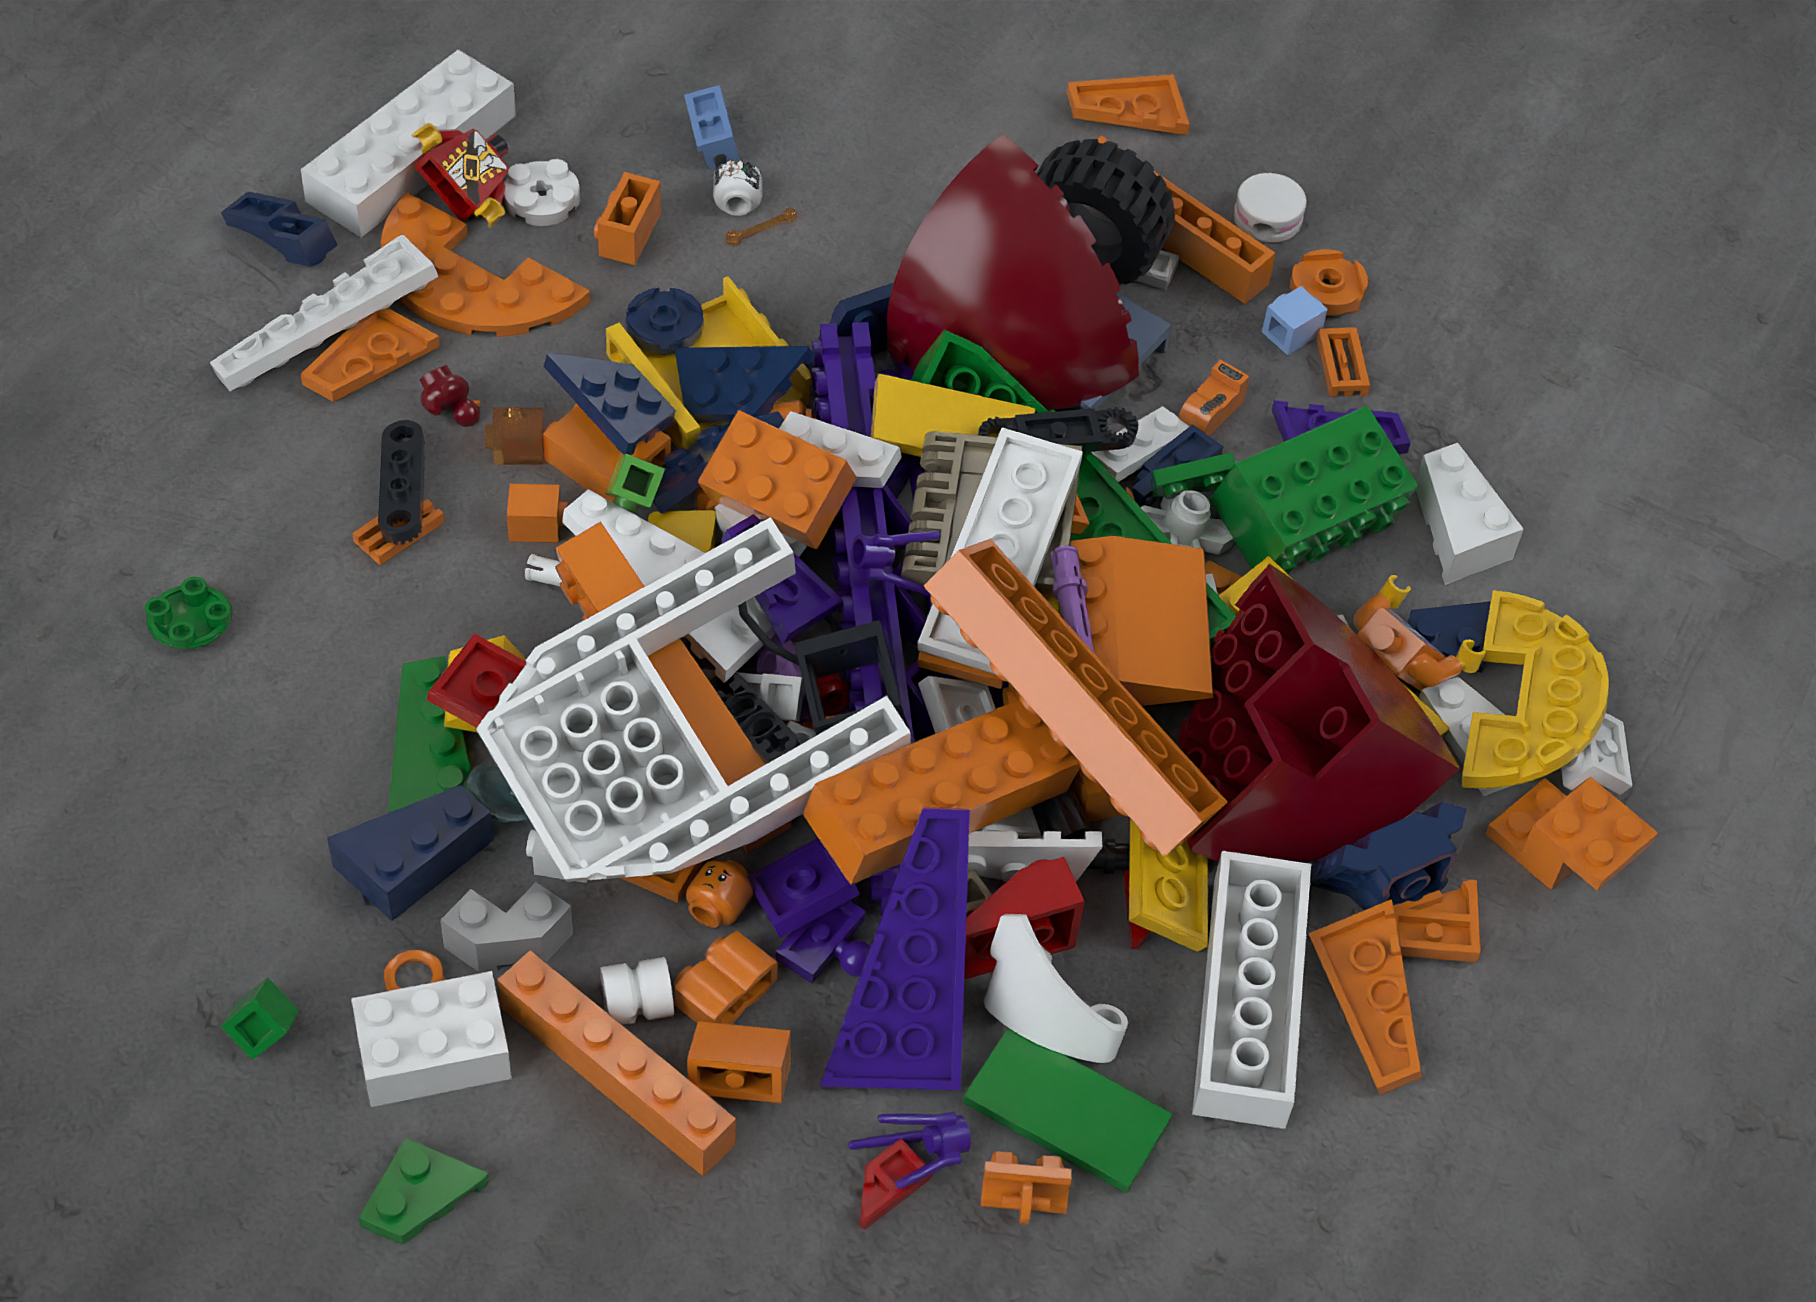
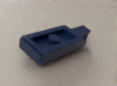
(1185, 448)

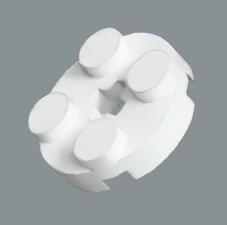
(550, 176)

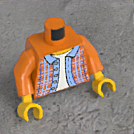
(1404, 648)

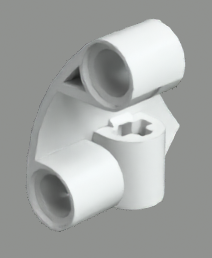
(1040, 1005)

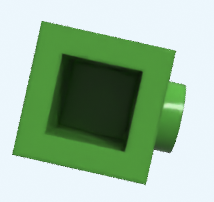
(634, 483)

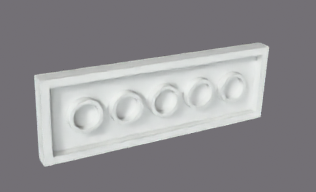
(1019, 511)

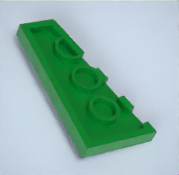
(425, 752)

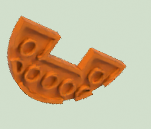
(469, 296)

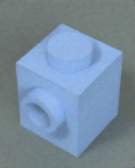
(1294, 320)

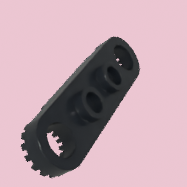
(1071, 427)
(401, 481)

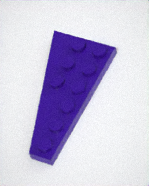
(910, 992)

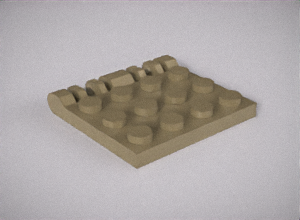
(945, 501)

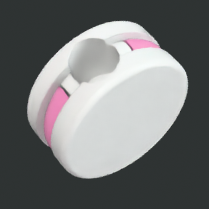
(1270, 207)

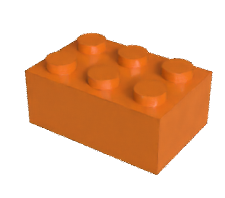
(777, 477)

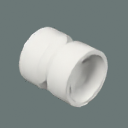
(637, 991)

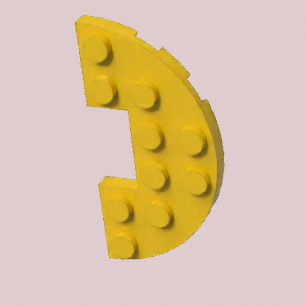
(1559, 696)

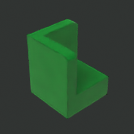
(260, 1018)

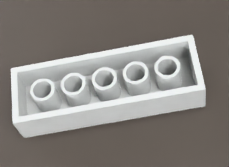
(375, 162)
(1253, 990)

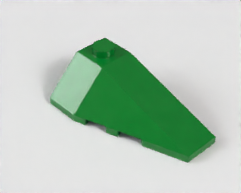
(970, 369)

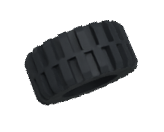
(1121, 190)

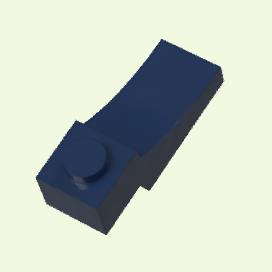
(281, 225)

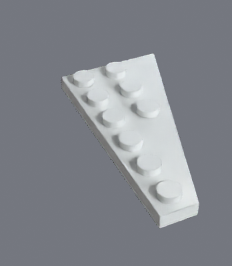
(655, 553)

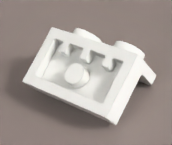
(1602, 759)

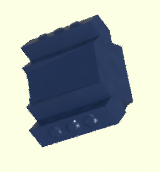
(1395, 861)

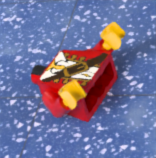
(465, 170)

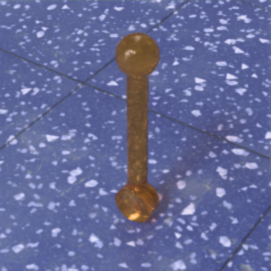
(734, 237)

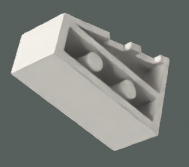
(1465, 515)

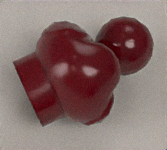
(446, 389)

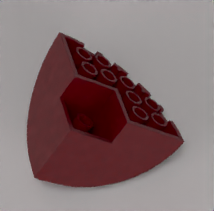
(1017, 279)
(1305, 732)

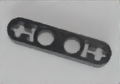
(757, 719)

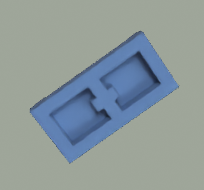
(711, 124)

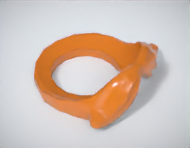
(412, 956)

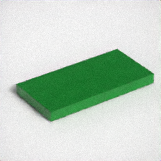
(1068, 1109)

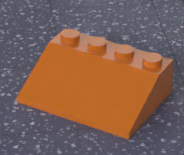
(1149, 616)

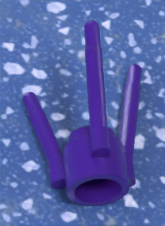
(878, 551)
(945, 1137)

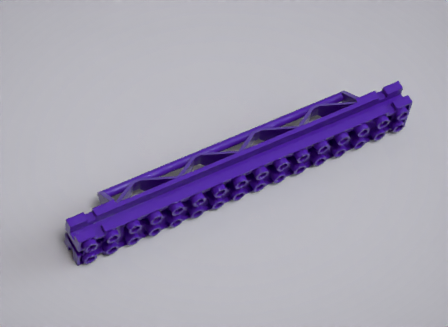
(846, 399)

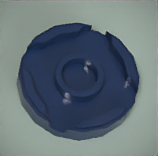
(664, 320)

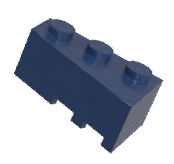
(412, 848)

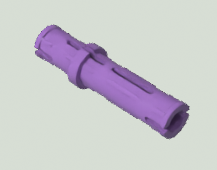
(1071, 591)

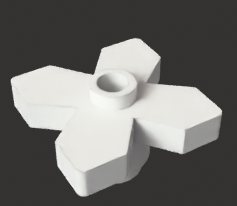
(1188, 523)

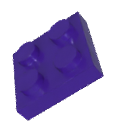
(801, 887)

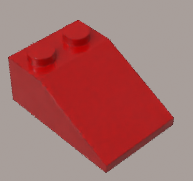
(1043, 893)

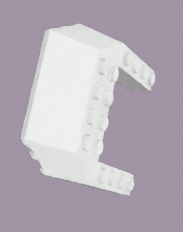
(612, 759)

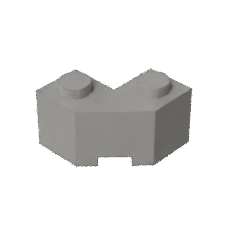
(491, 938)

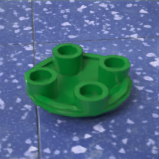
(188, 615)

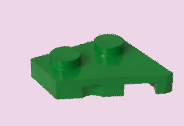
(1197, 475)
(418, 1190)

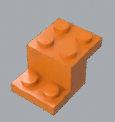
(1571, 833)

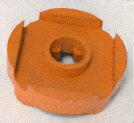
(1329, 264)

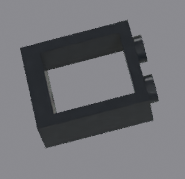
(822, 658)

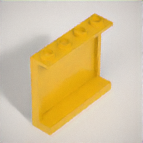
(727, 323)

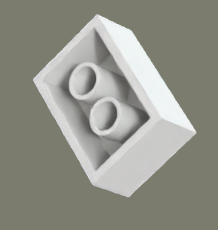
(431, 1038)

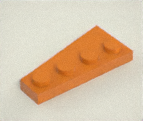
(1370, 985)

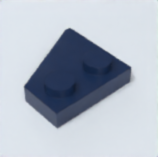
(1451, 625)

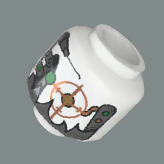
(737, 187)

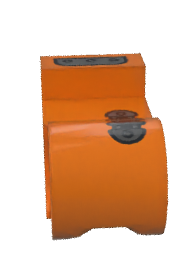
(1216, 398)

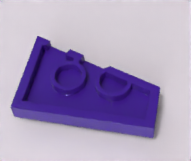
(1297, 421)
(796, 601)

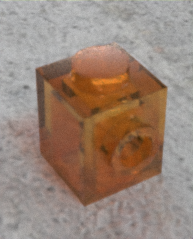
(516, 436)

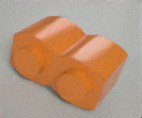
(726, 981)

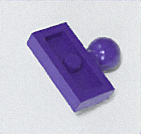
(819, 941)

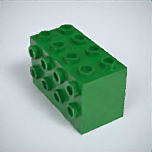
(1314, 492)

